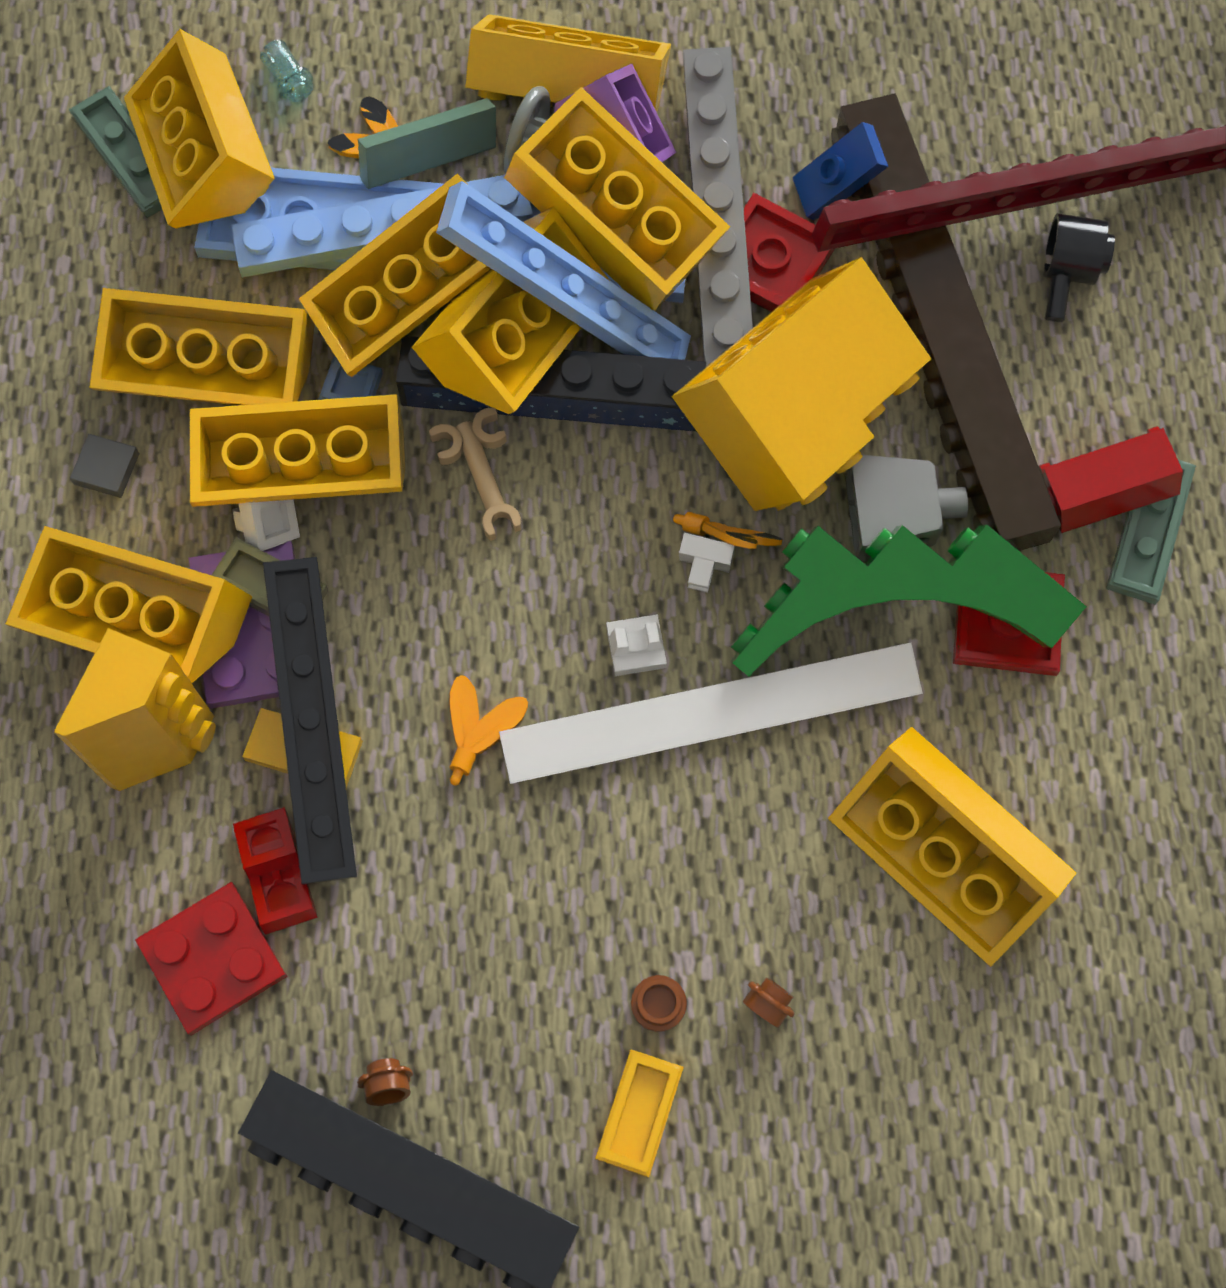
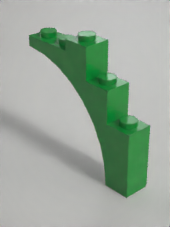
(981, 575)

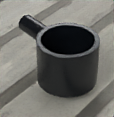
(1079, 253)

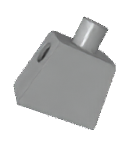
(895, 494)

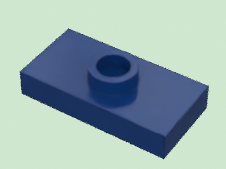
(840, 170)

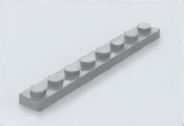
(717, 181)

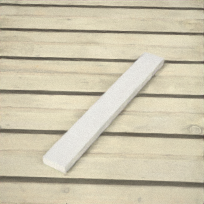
(710, 713)

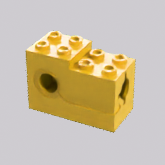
(803, 385)

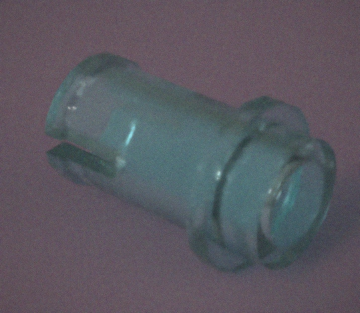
(287, 71)

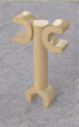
(469, 439)

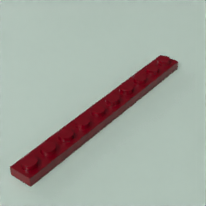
(1019, 188)

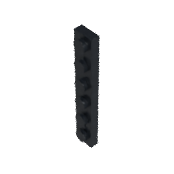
(309, 721)

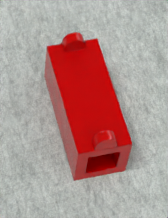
(1113, 479)

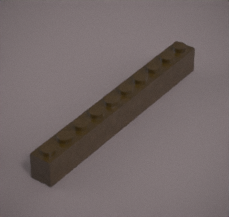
(963, 368)

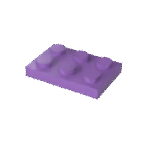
(248, 668)

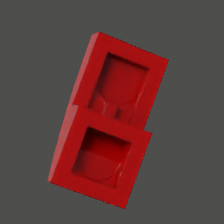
(273, 870)

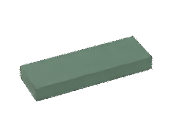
(112, 134)
(427, 143)
(1148, 545)

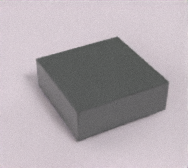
(104, 465)

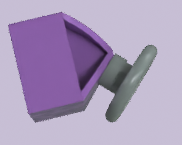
(616, 92)

